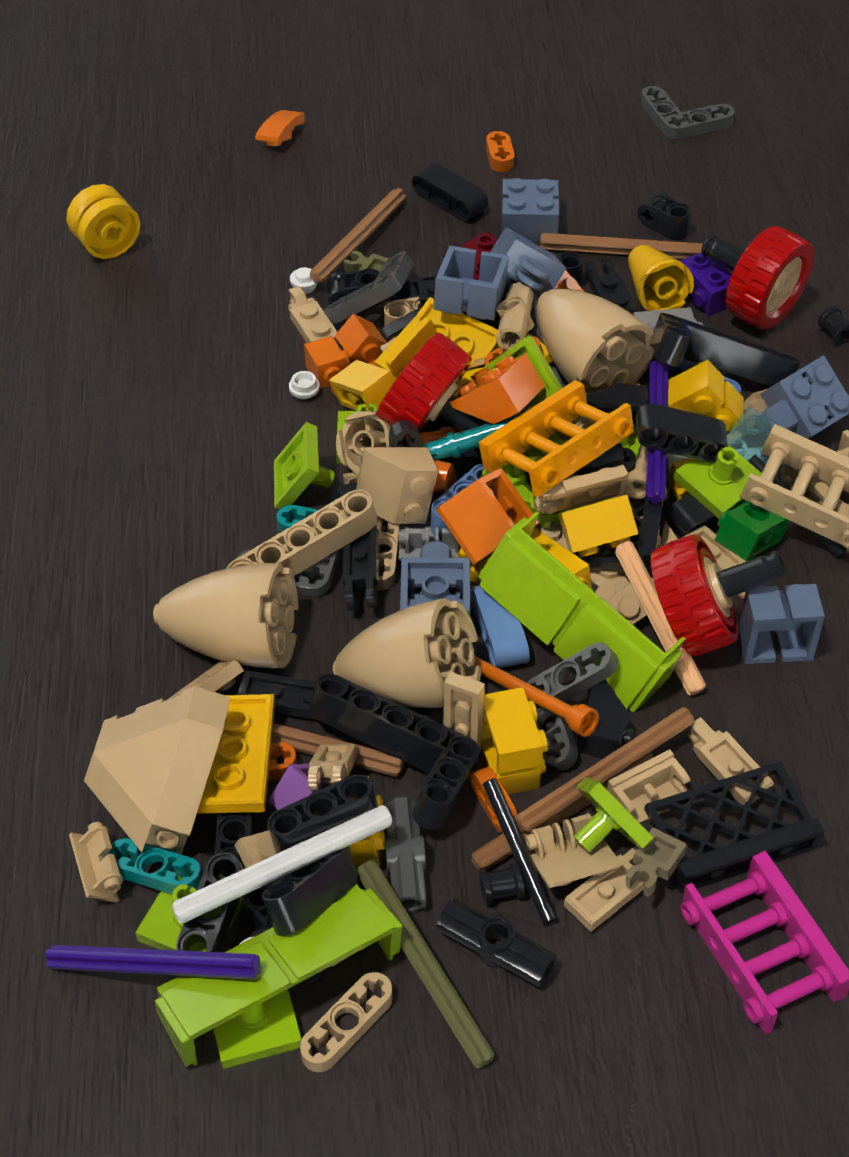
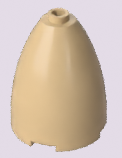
(593, 339)
(235, 615)
(412, 653)

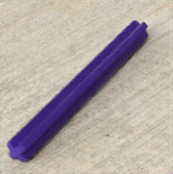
(657, 459)
(154, 961)

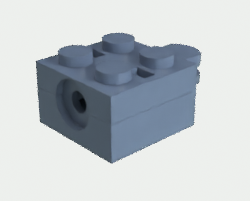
(528, 262)
(807, 399)
(435, 577)

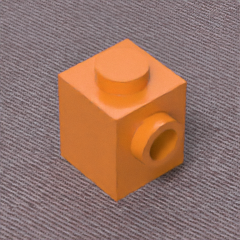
(360, 339)
(325, 359)

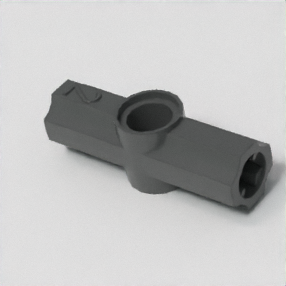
(406, 855)

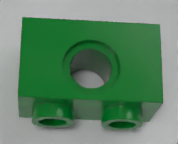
(750, 530)

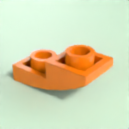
(279, 127)

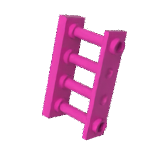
(783, 910)

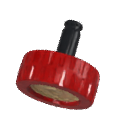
(764, 276)
(428, 387)
(700, 594)

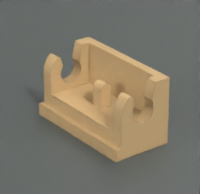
(648, 783)

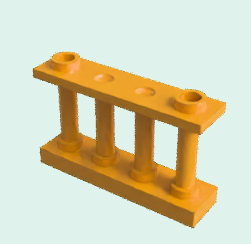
(547, 418)

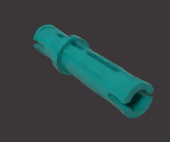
(461, 442)

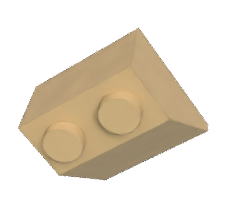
(399, 482)

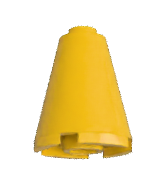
(659, 279)

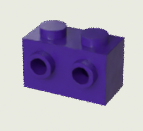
(709, 283)

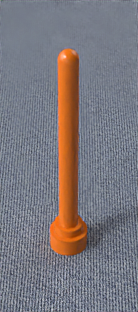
(579, 718)

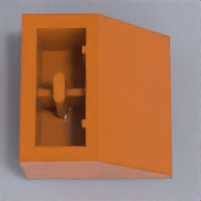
(499, 391)
(484, 514)

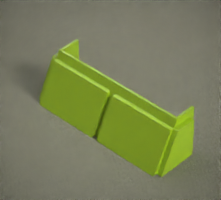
(572, 615)
(199, 1004)

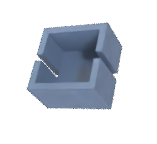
(530, 207)
(459, 291)
(791, 613)

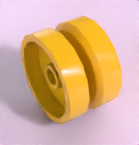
(103, 221)

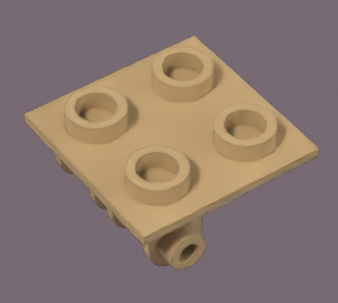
(562, 858)

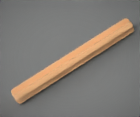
(647, 594)

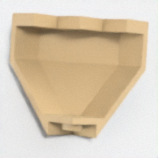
(156, 765)

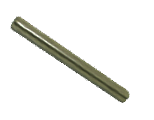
(429, 970)

